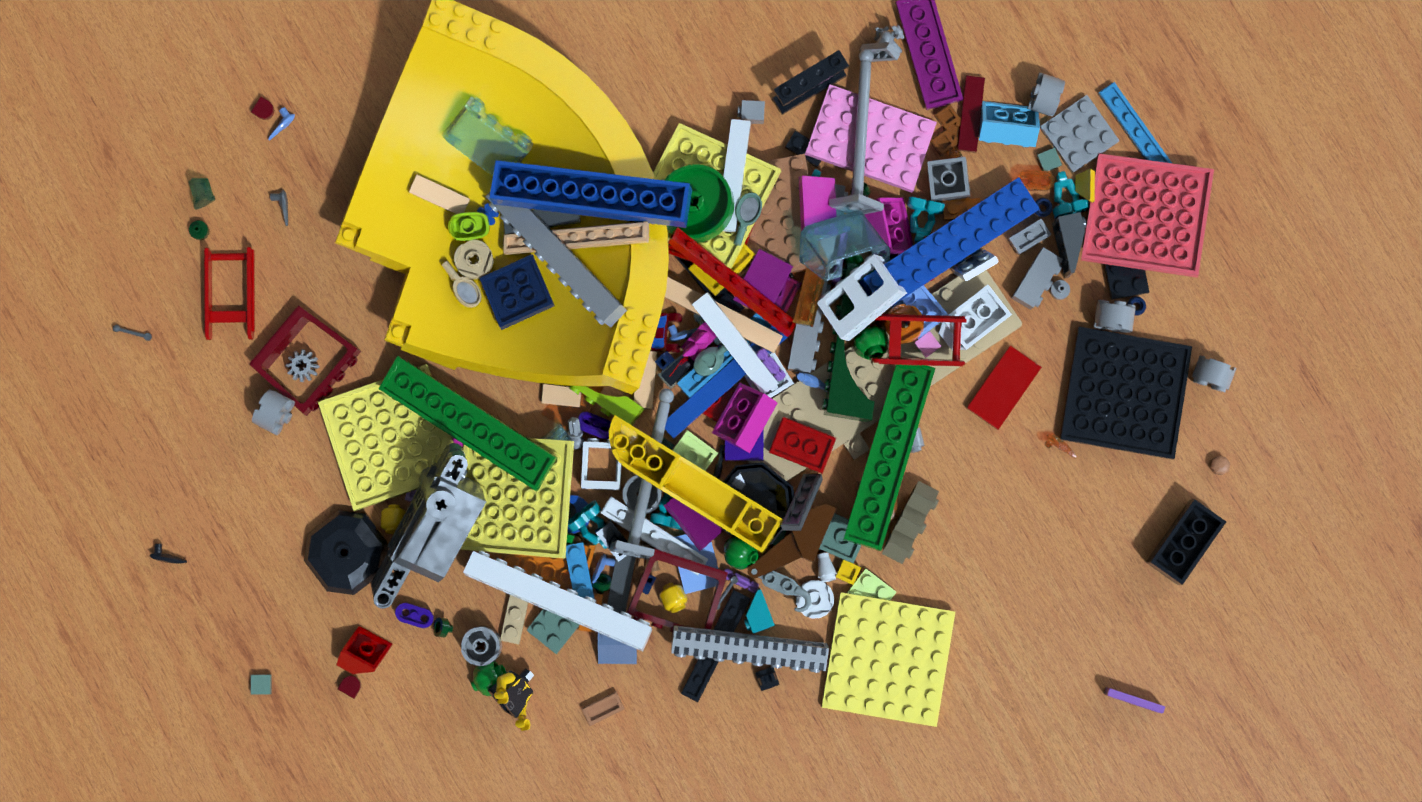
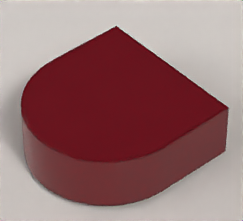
(263, 109)
(350, 686)

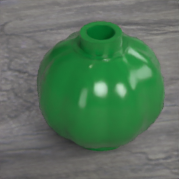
(873, 341)
(739, 553)
(486, 676)

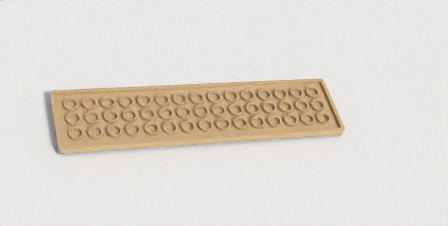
(804, 402)

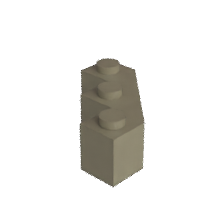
(910, 522)

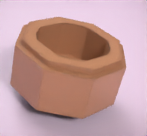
(1220, 465)

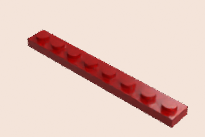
(731, 281)

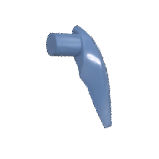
(287, 119)
(681, 335)
(810, 380)
(600, 566)

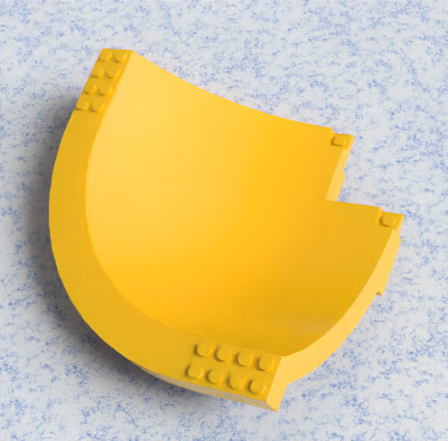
(570, 128)

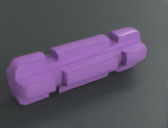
(771, 364)
(743, 581)

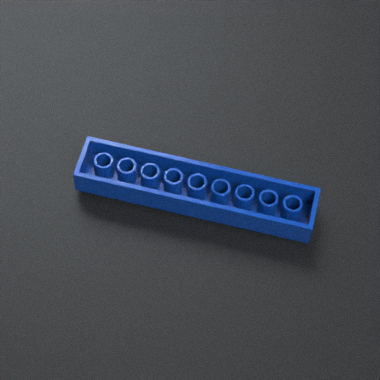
(591, 193)
(957, 239)

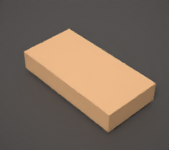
(560, 396)

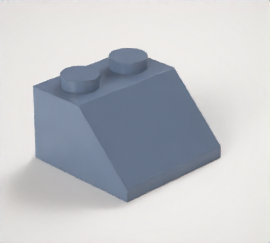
(615, 652)

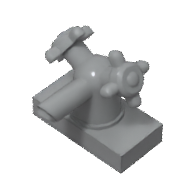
(885, 48)

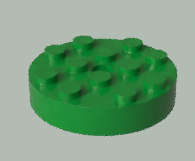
(714, 203)

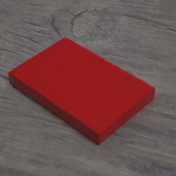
(802, 445)

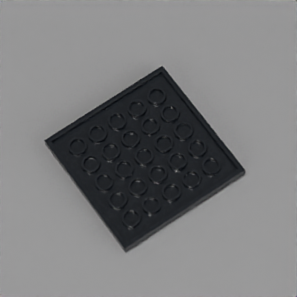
(1126, 393)

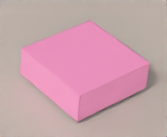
(927, 344)

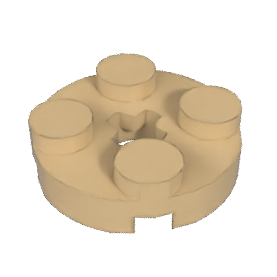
(469, 249)

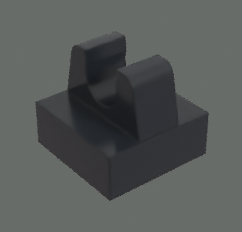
(767, 678)

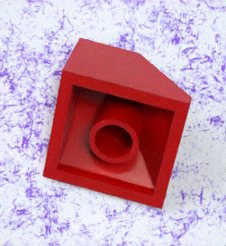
(363, 652)

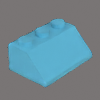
(1008, 124)

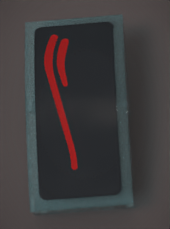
(676, 371)

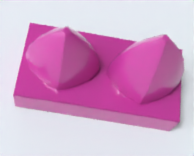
(698, 341)

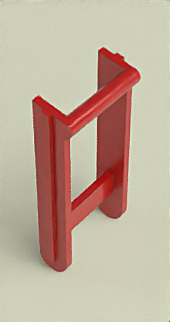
(229, 316)
(895, 340)

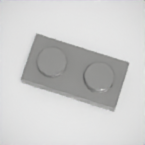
(1029, 236)

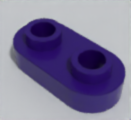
(594, 425)
(414, 616)

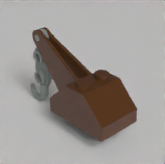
(794, 546)

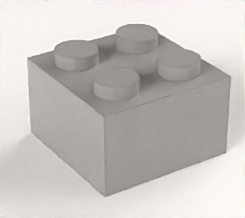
(949, 179)

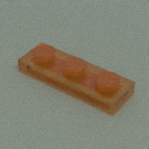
(808, 299)

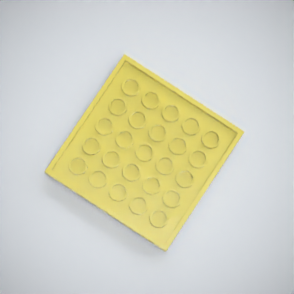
(693, 147)
(380, 443)
(517, 516)
(888, 659)

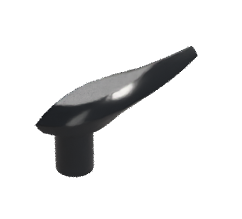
(159, 556)

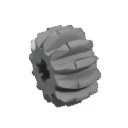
(298, 372)

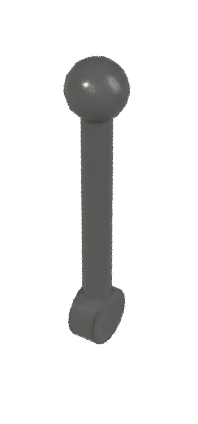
(116, 328)
(734, 579)

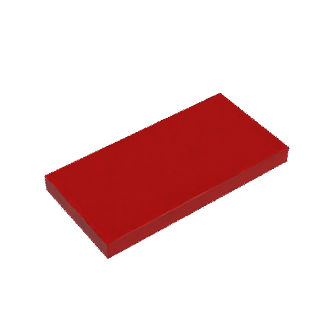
(1004, 387)

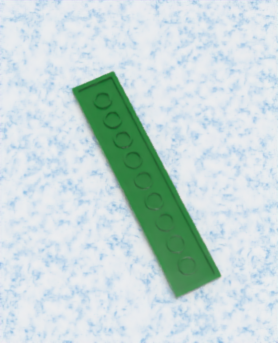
(468, 423)
(889, 455)

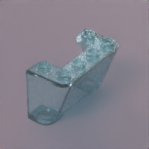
(483, 138)
(836, 239)

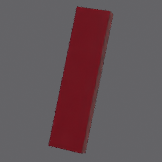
(971, 114)

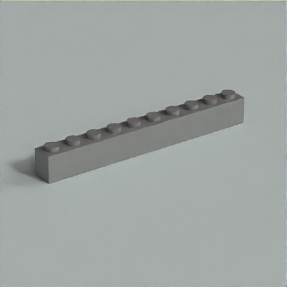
(563, 261)
(805, 337)

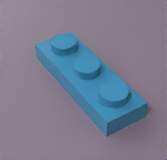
(579, 570)

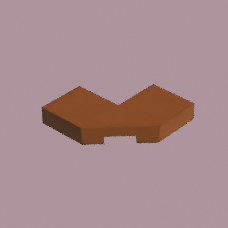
(950, 123)

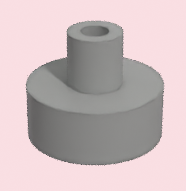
(1059, 294)

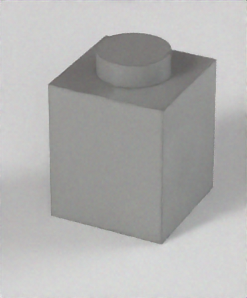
(752, 111)

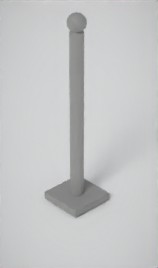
(857, 200)
(632, 547)

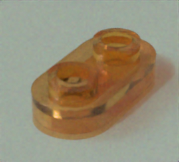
(1034, 180)

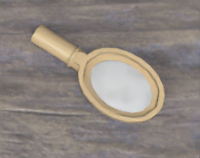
(463, 288)

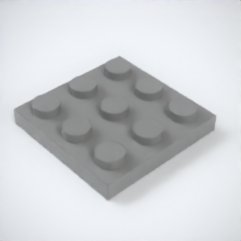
(1079, 134)

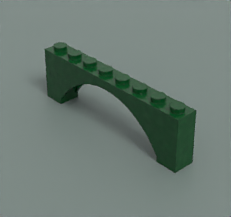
(843, 395)

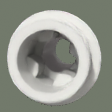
(826, 570)

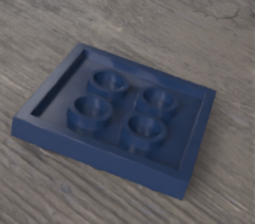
(517, 292)

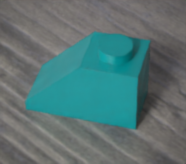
(758, 614)

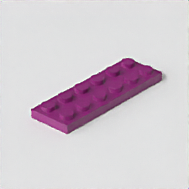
(929, 52)

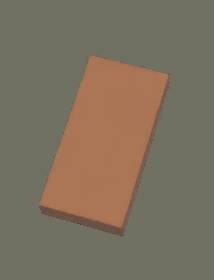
(603, 708)

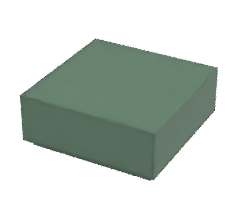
(1049, 160)
(261, 684)

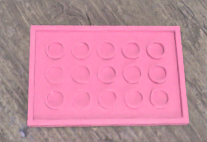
(893, 143)

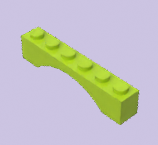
(620, 406)

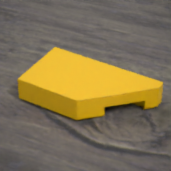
(1086, 184)

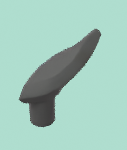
(283, 202)

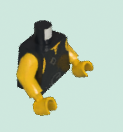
(513, 694)

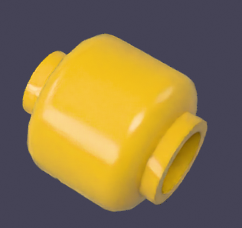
(391, 518)
(673, 597)

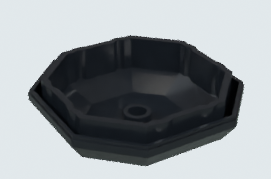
(763, 486)
(364, 557)

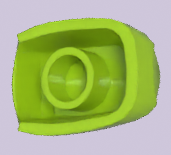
(469, 226)

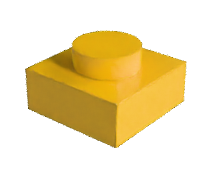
(848, 572)

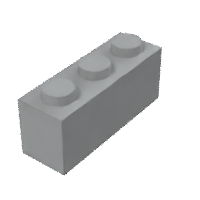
(1038, 279)

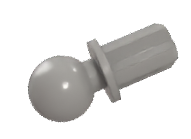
(575, 432)

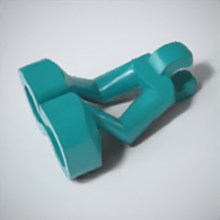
(923, 205)
(1065, 208)
(588, 513)
(662, 518)

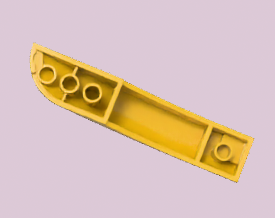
(692, 485)

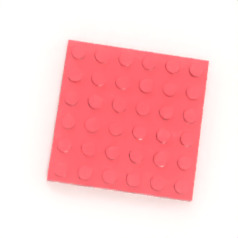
(1148, 215)

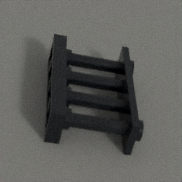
(810, 82)

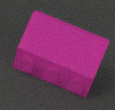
(892, 225)
(744, 417)

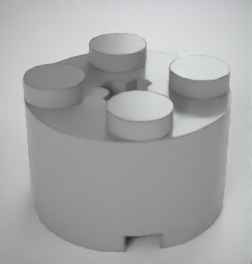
(1046, 94)
(1114, 317)
(1213, 373)
(273, 412)
(631, 490)
(470, 643)

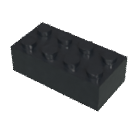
(1186, 542)

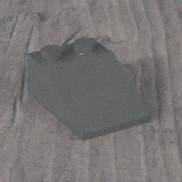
(1069, 236)

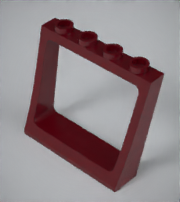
(282, 339)
(684, 563)

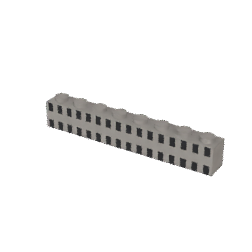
(749, 648)

